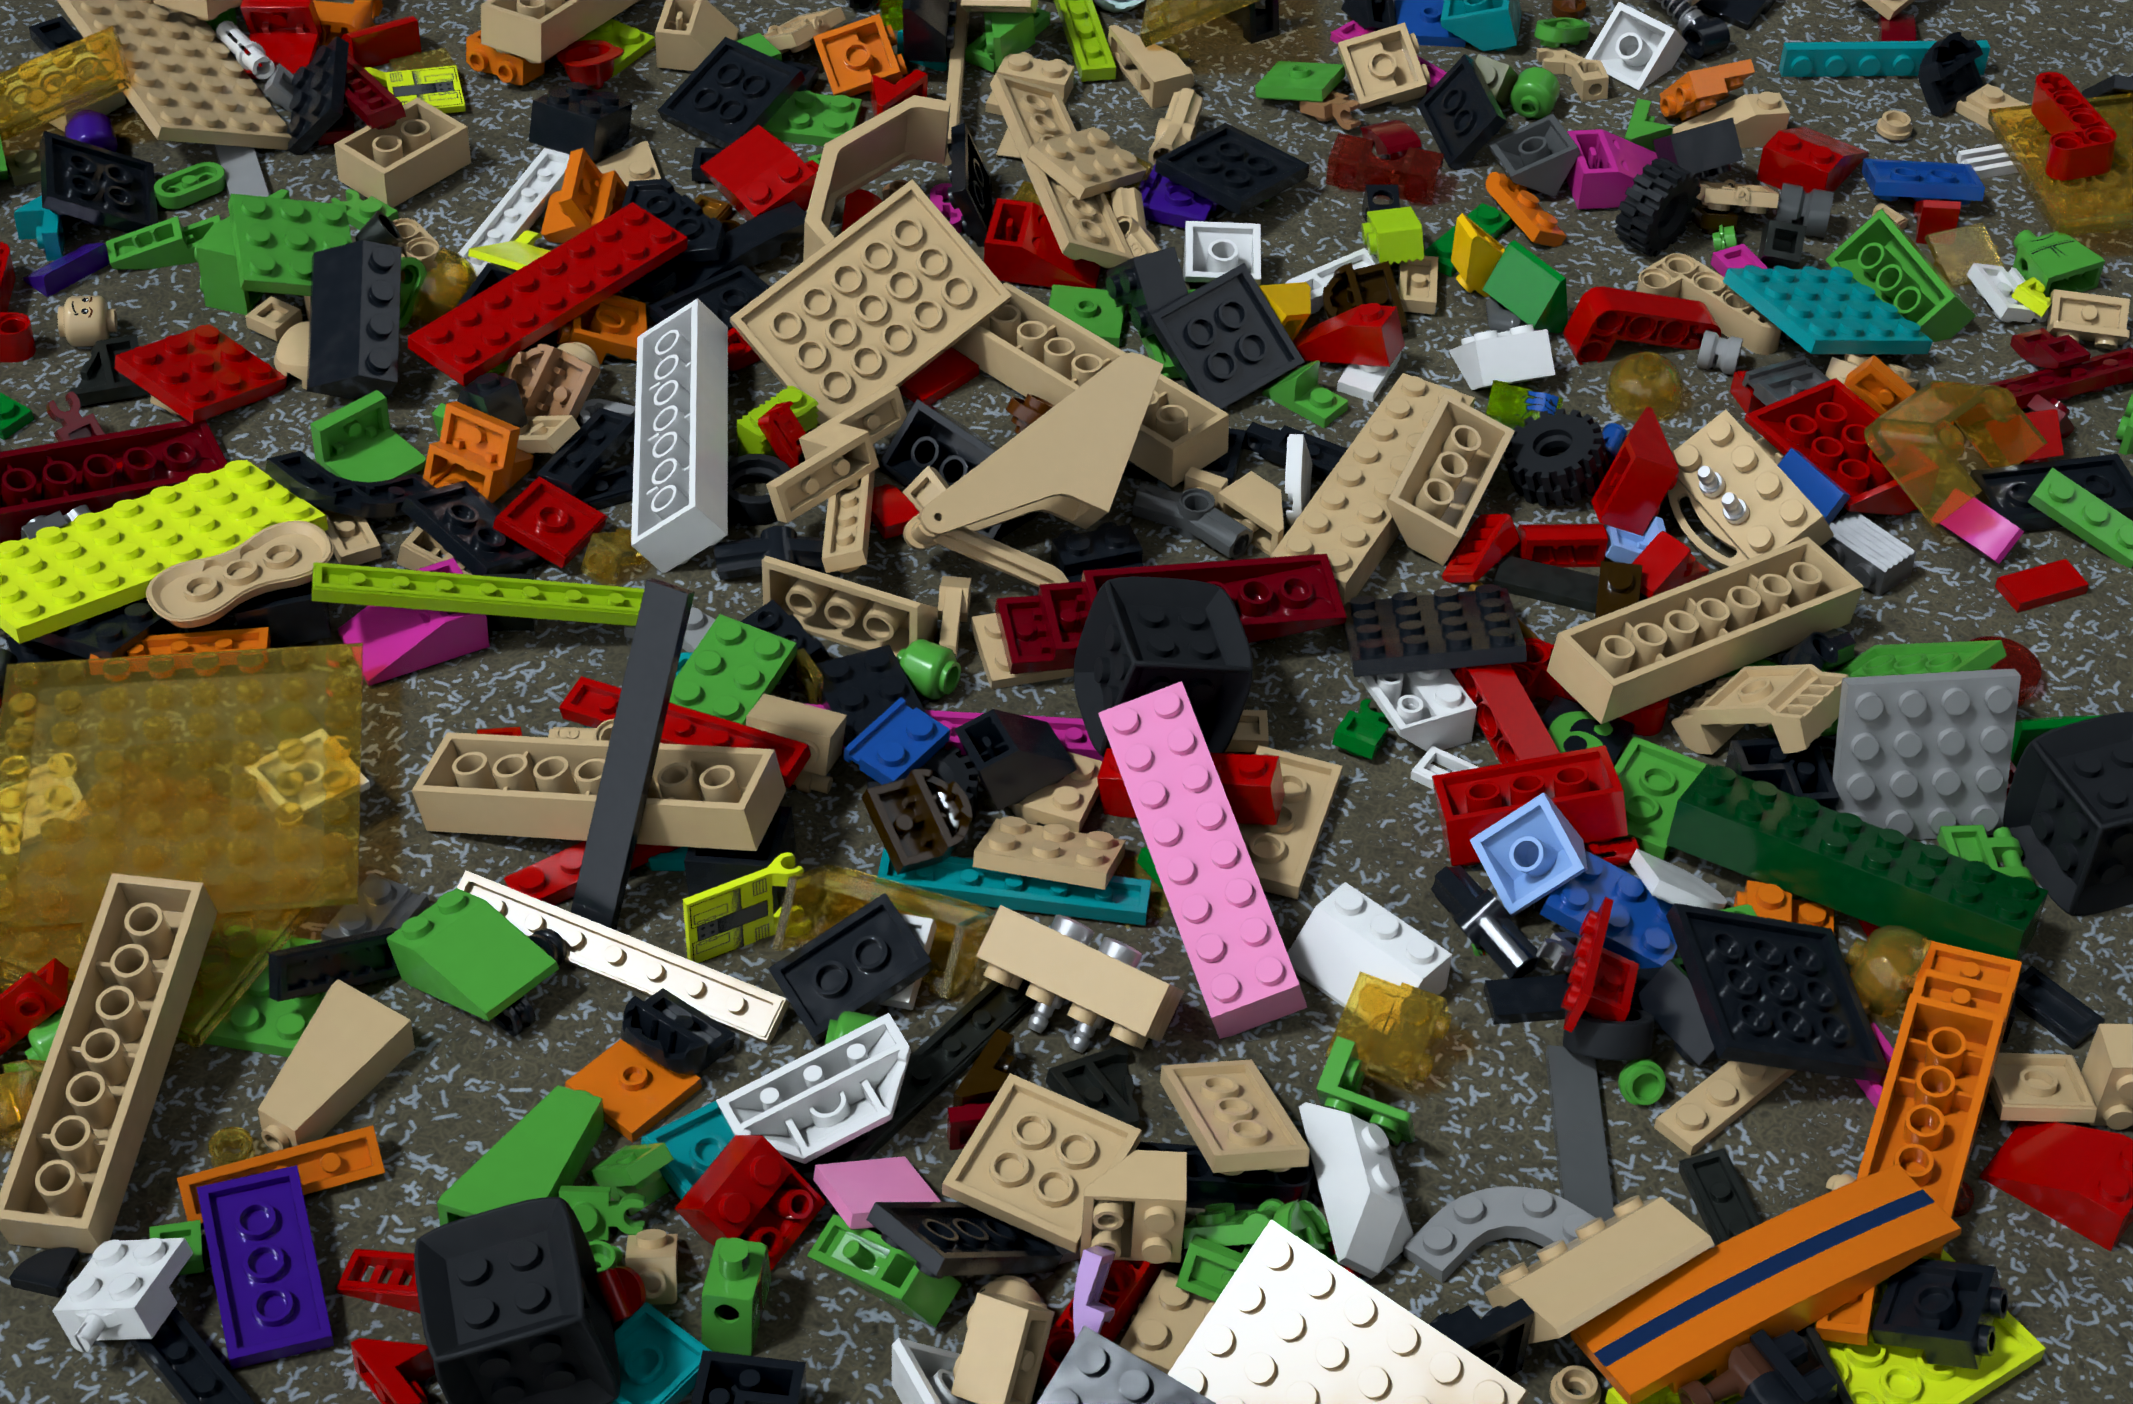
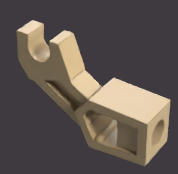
(1581, 70)
(953, 609)

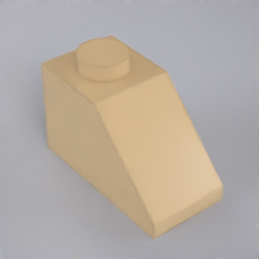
(1257, 507)

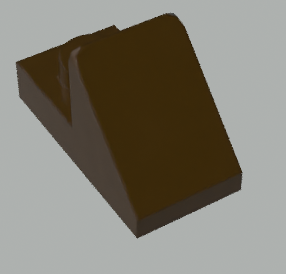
(988, 1071)

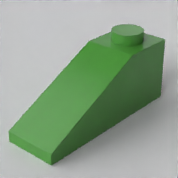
(883, 1271)

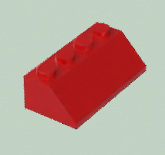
(1577, 782)

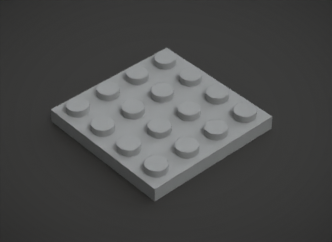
(1926, 749)

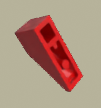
(1359, 336)

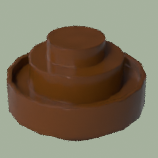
(1027, 410)

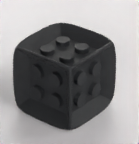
(1158, 634)
(2076, 813)
(516, 1308)

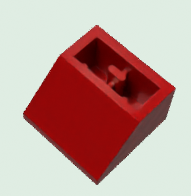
(751, 1197)

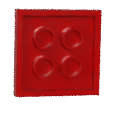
(200, 373)

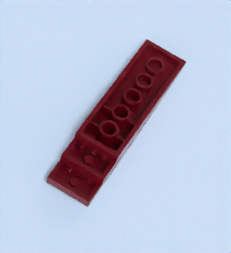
(86, 472)
(1270, 595)

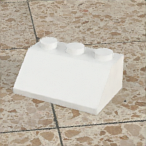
(1357, 935)

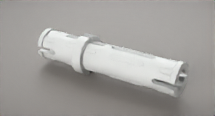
(256, 51)

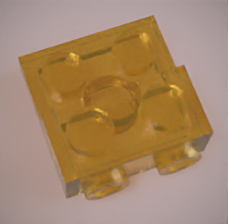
(1393, 1029)

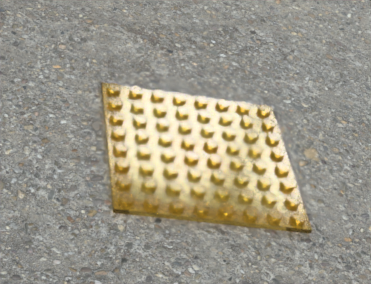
(181, 772)

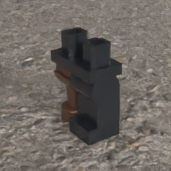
(1765, 1375)

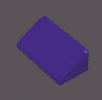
(69, 269)

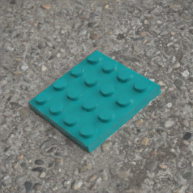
(1827, 310)

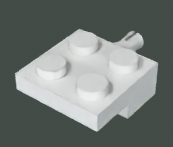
(122, 1291)

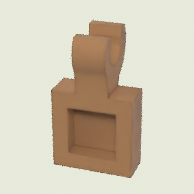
(1334, 106)

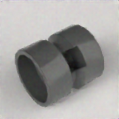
(1805, 208)

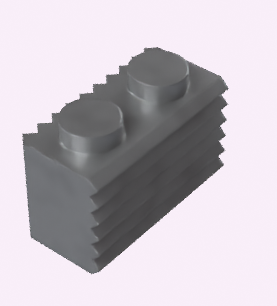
(1869, 553)

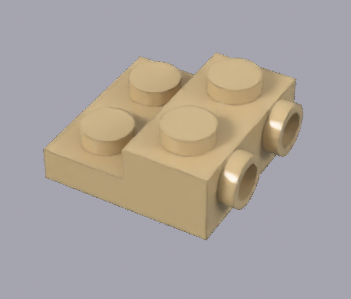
(1023, 66)
(1384, 66)

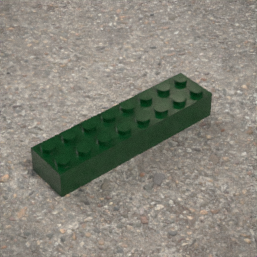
(1854, 864)

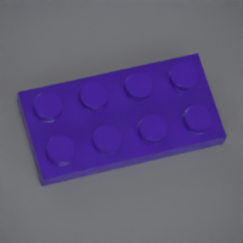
(264, 1267)

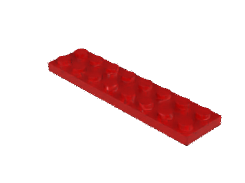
(546, 293)

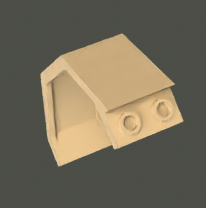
(902, 133)

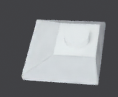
(1636, 47)

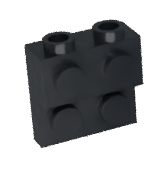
(1098, 549)
(1942, 1310)
(1496, 1338)

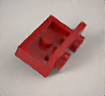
(31, 1002)

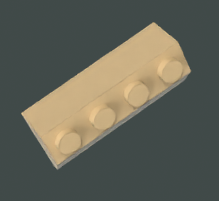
(1446, 477)
(845, 609)
(1600, 1266)

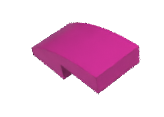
(1983, 529)

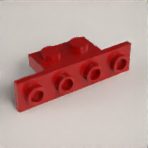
(1599, 978)

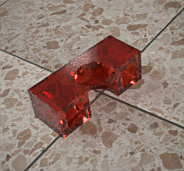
(1355, 166)

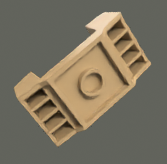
(1792, 698)

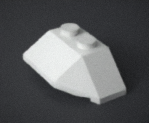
(824, 1094)
(1357, 1188)

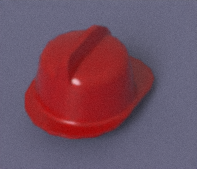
(589, 61)

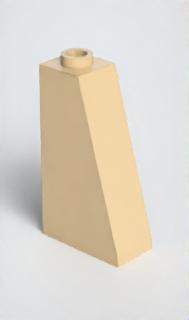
(333, 1066)

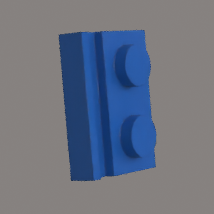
(897, 743)

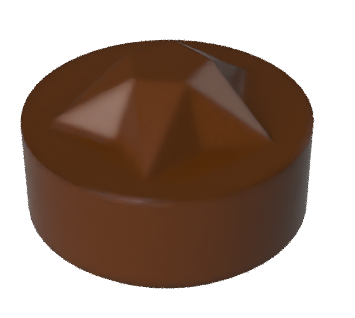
(1568, 8)

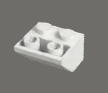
(1504, 356)
(1425, 707)

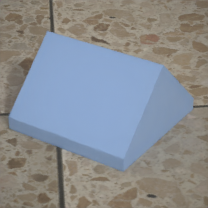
(1530, 853)

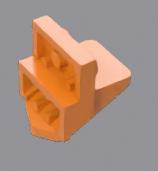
(583, 200)
(477, 451)

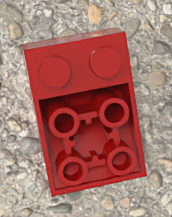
(1025, 251)
(1637, 478)

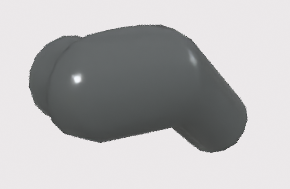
(1499, 318)

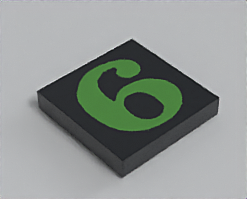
(1577, 729)

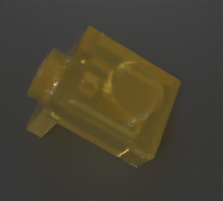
(608, 554)

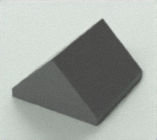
(1537, 155)

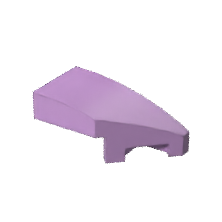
(1088, 1289)

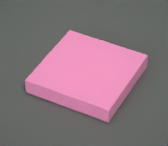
(859, 1184)

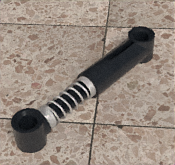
(1702, 33)

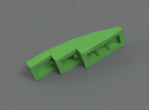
(158, 244)

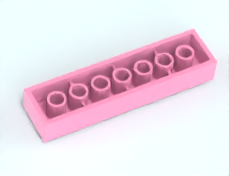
(1202, 861)

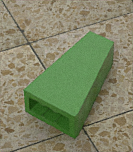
(532, 1158)

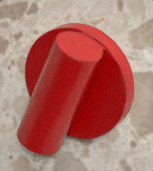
(621, 1291)

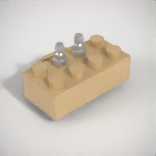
(1740, 495)
(1064, 967)

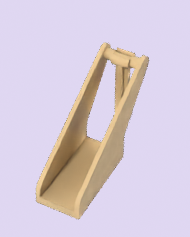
(1056, 465)

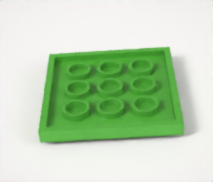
(1919, 659)

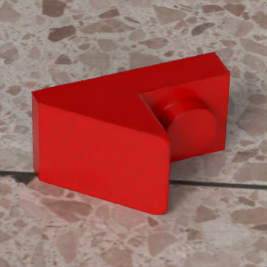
(886, 95)
(1935, 217)
(1667, 565)
(393, 1369)

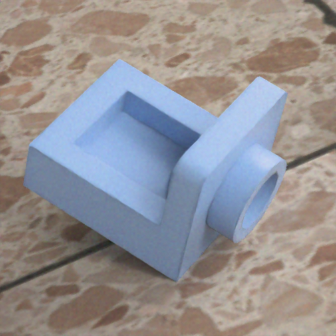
(1627, 546)

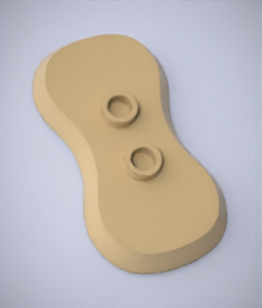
(210, 587)

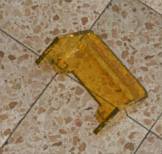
(1923, 446)
(831, 893)

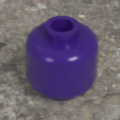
(92, 129)

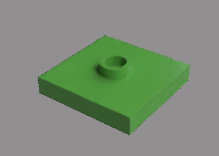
(1300, 81)
(1090, 309)

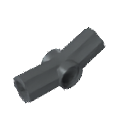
(1194, 517)

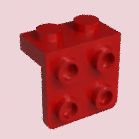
(284, 29)

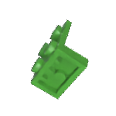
(1340, 1091)

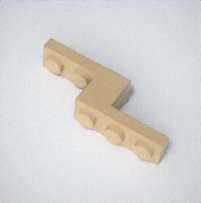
(837, 453)

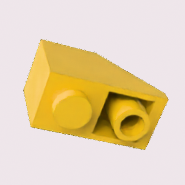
(1290, 303)

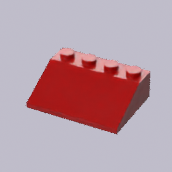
(1829, 431)

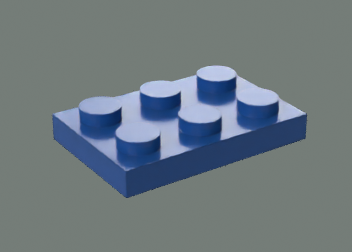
(1922, 180)
(1637, 919)

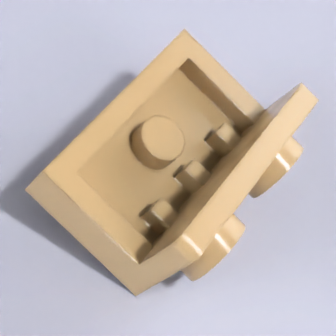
(2089, 318)

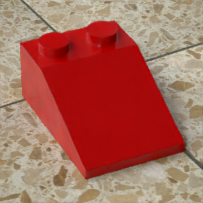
(1807, 160)
(760, 174)
(2070, 1176)

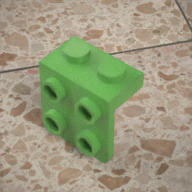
(361, 445)

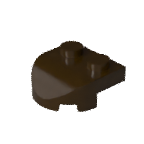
(1362, 286)
(919, 819)

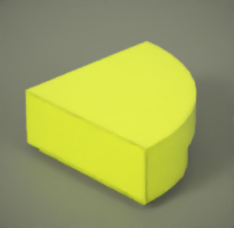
(2031, 295)

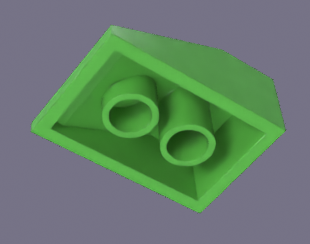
(219, 268)
(468, 955)

